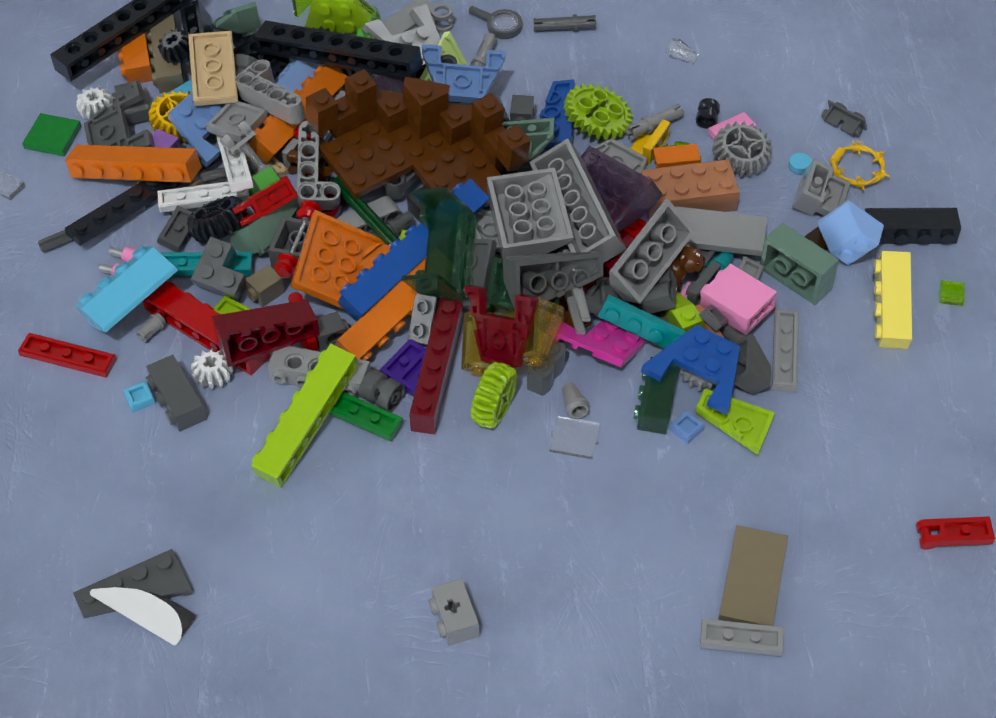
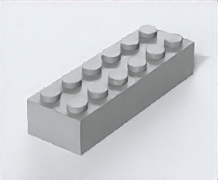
(586, 211)

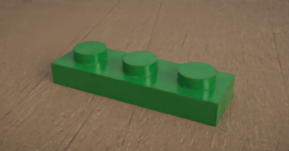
(366, 416)

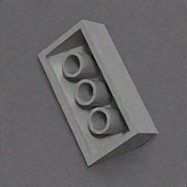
(650, 253)

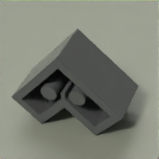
(214, 272)

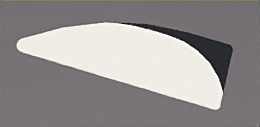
(148, 610)

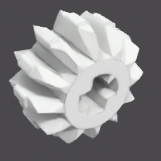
(92, 101)
(211, 369)

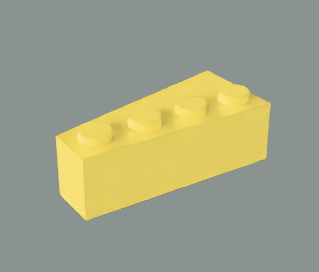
(893, 299)

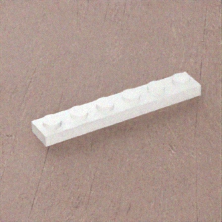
(235, 168)

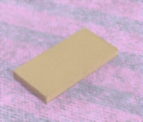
(212, 68)

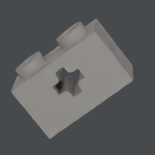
(454, 598)

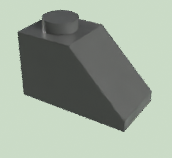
(753, 368)

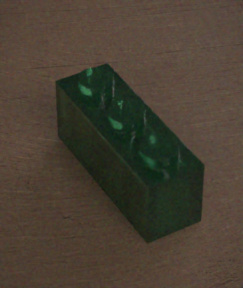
(656, 402)

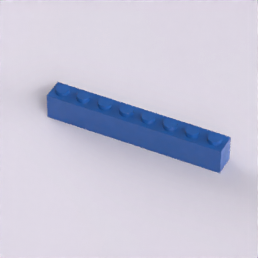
(400, 260)

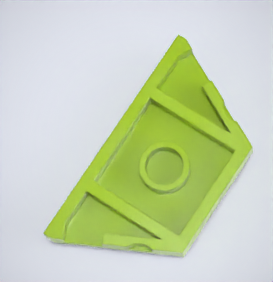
(338, 15)

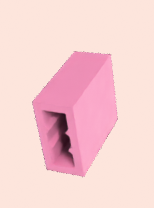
(739, 298)

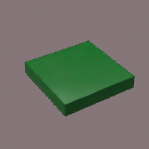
(51, 134)

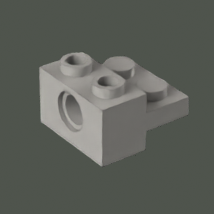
(820, 190)

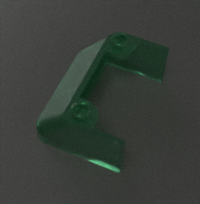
(448, 246)

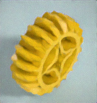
(160, 107)

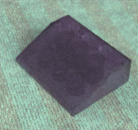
(622, 189)

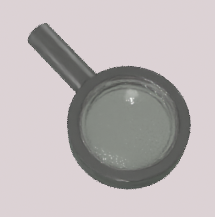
(501, 23)

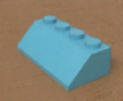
(125, 288)

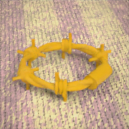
(878, 157)

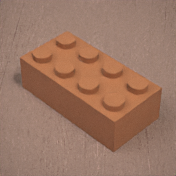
(696, 186)

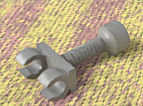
(229, 144)

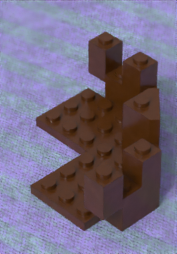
(393, 133)

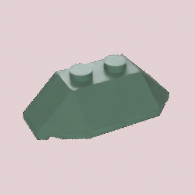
(239, 20)
(538, 130)

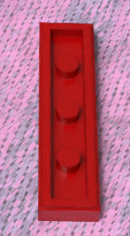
(67, 355)

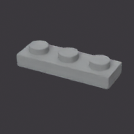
(741, 637)

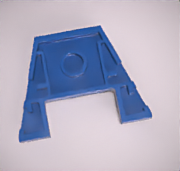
(704, 356)

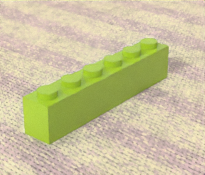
(305, 415)

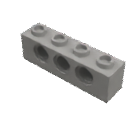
(293, 363)

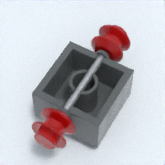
(289, 239)

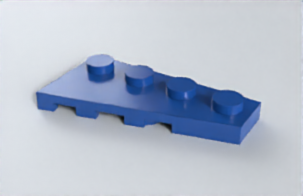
(554, 109)

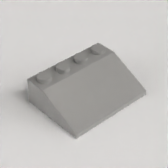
(528, 212)

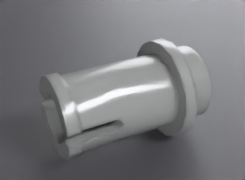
(150, 327)

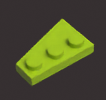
(744, 421)

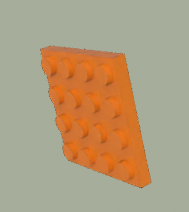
(330, 257)

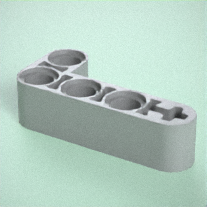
(258, 88)
(310, 165)

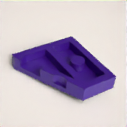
(406, 365)

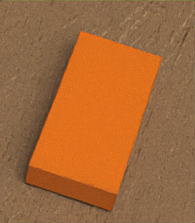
(676, 155)

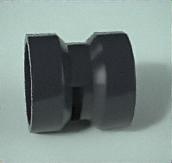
(707, 113)

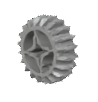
(746, 144)

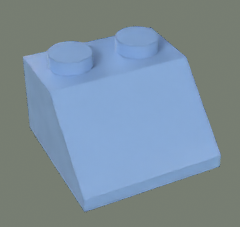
(850, 232)

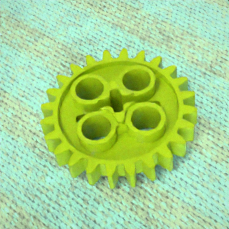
(597, 111)

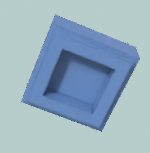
(687, 427)

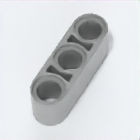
(383, 207)

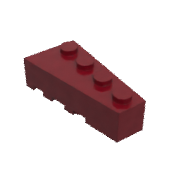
(263, 330)

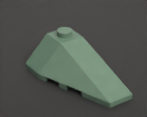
(259, 233)

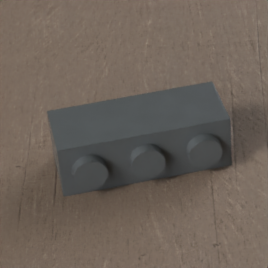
(175, 393)

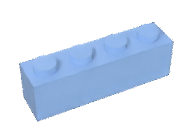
(295, 74)

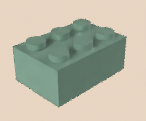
(799, 263)

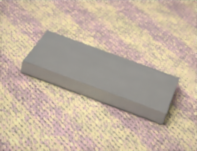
(726, 231)

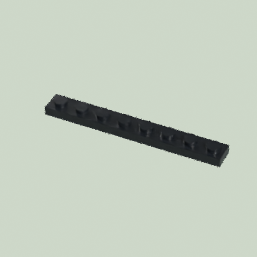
(119, 208)

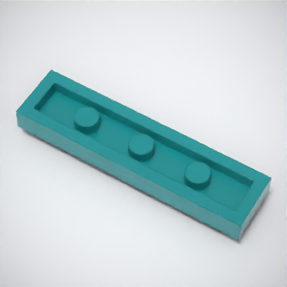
(187, 262)
(639, 322)

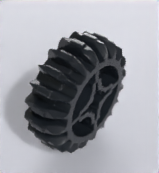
(215, 219)

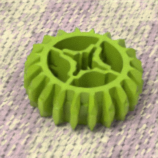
(493, 395)

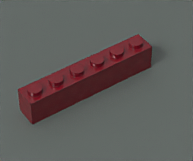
(436, 367)

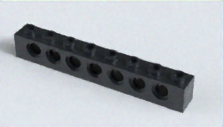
(111, 35)
(338, 49)

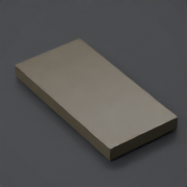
(753, 576)

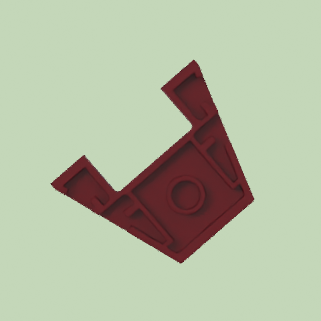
(499, 336)

